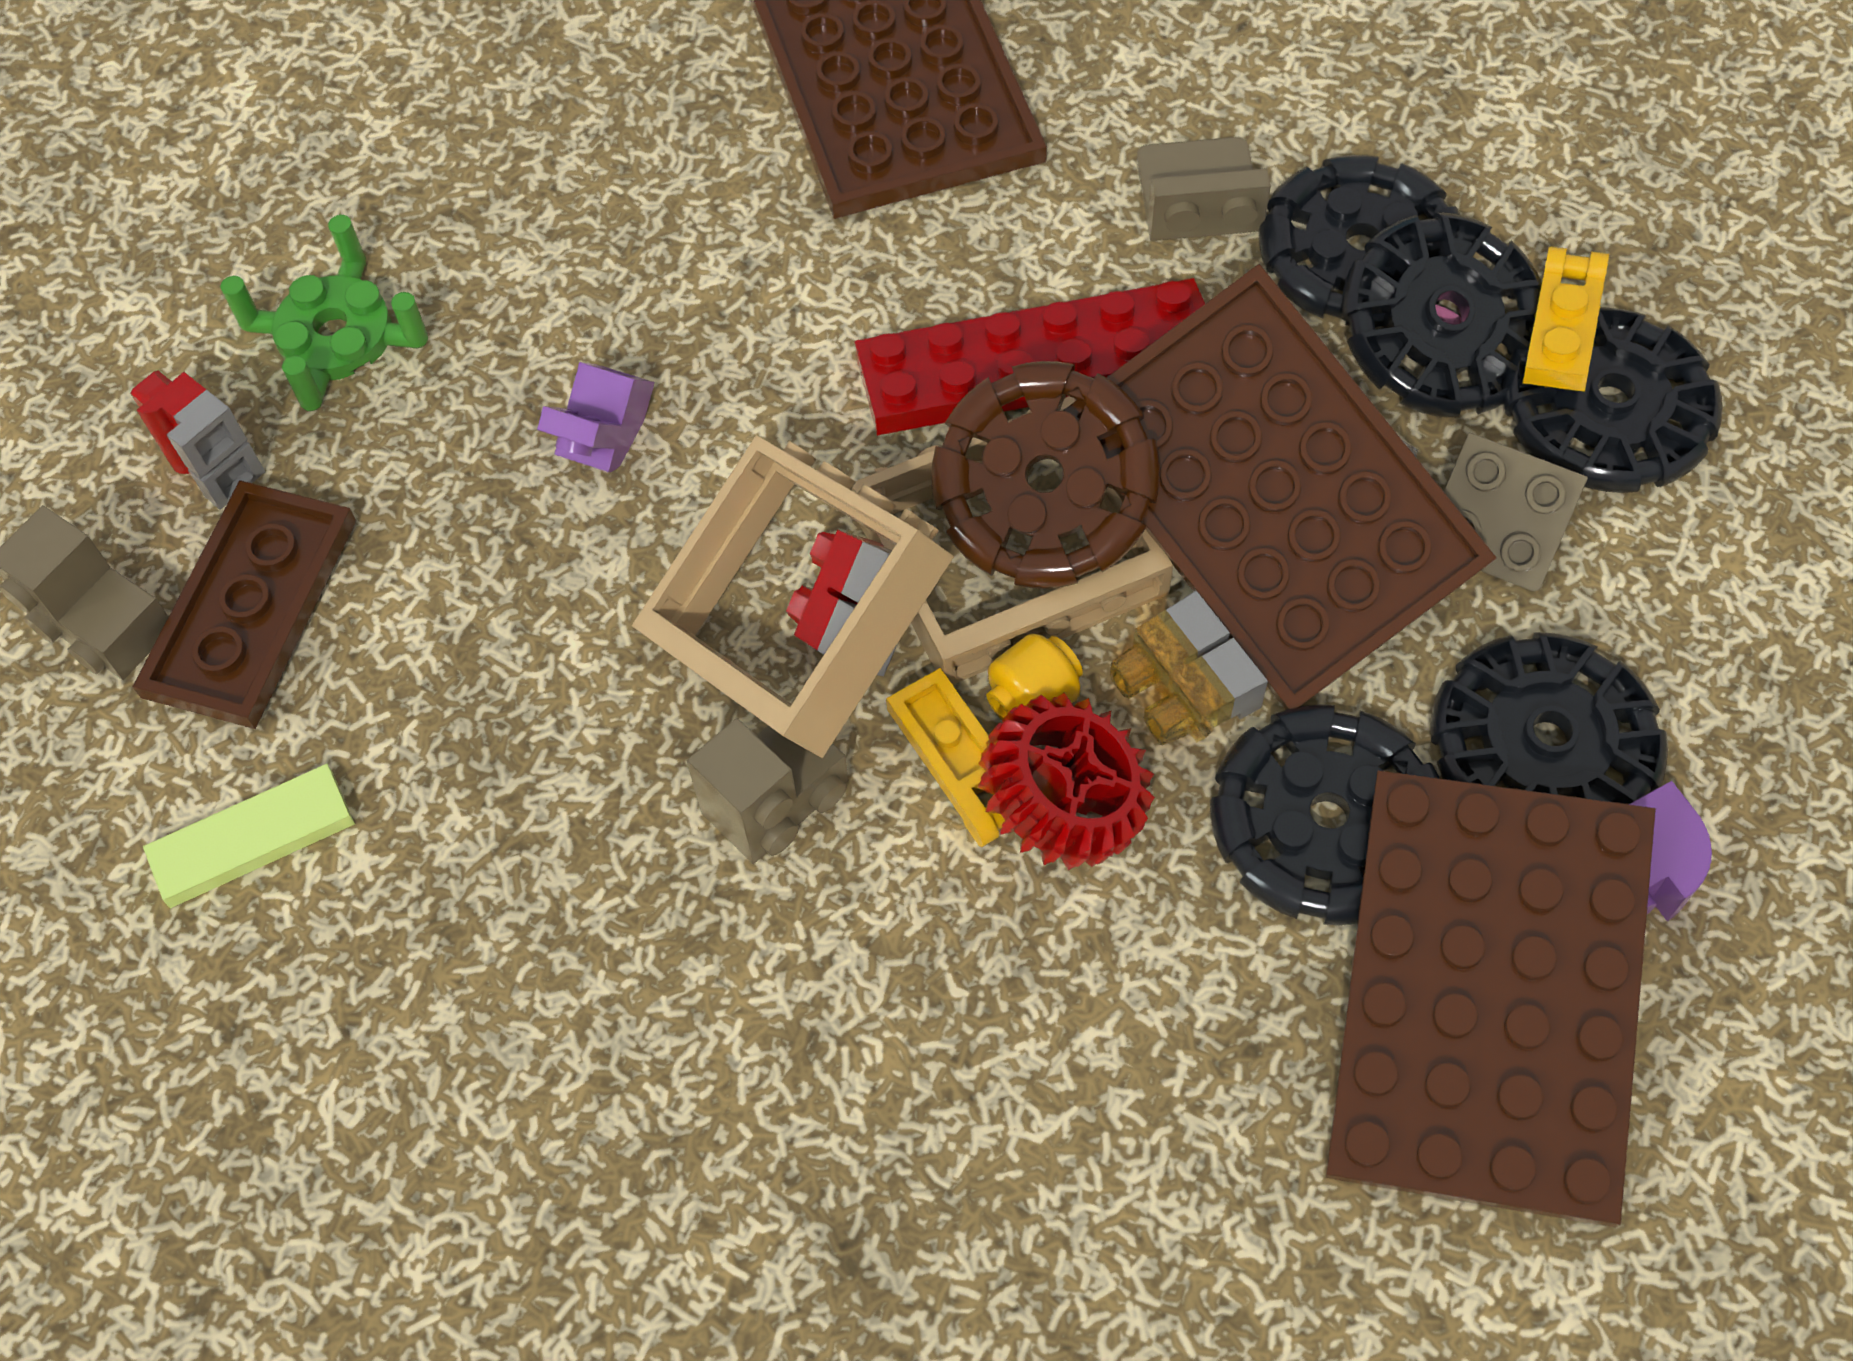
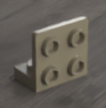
(1514, 506)

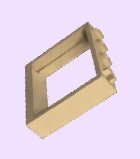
(722, 545)
(1057, 613)

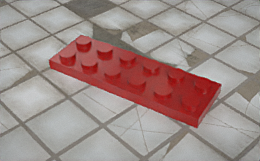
(925, 372)

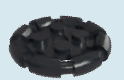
(1330, 222)
(1412, 319)
(1625, 426)
(1549, 696)
(1290, 792)

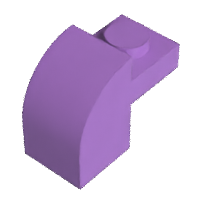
(600, 416)
(1678, 852)

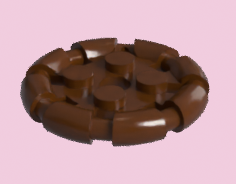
(1040, 436)

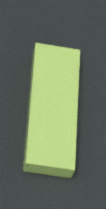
(247, 836)

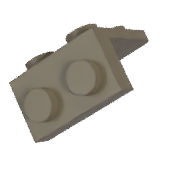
(1201, 188)

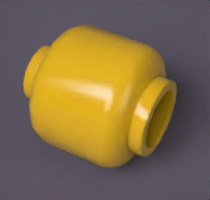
(1033, 669)

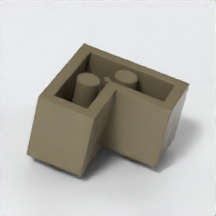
(77, 596)
(763, 786)

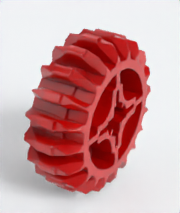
(1046, 787)

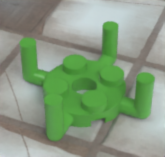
(313, 301)

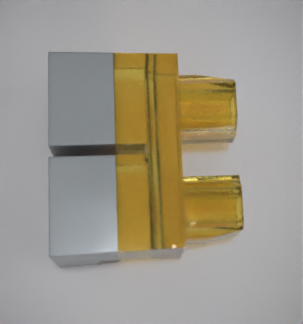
(1192, 669)

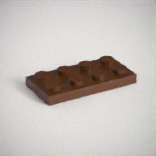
(245, 604)

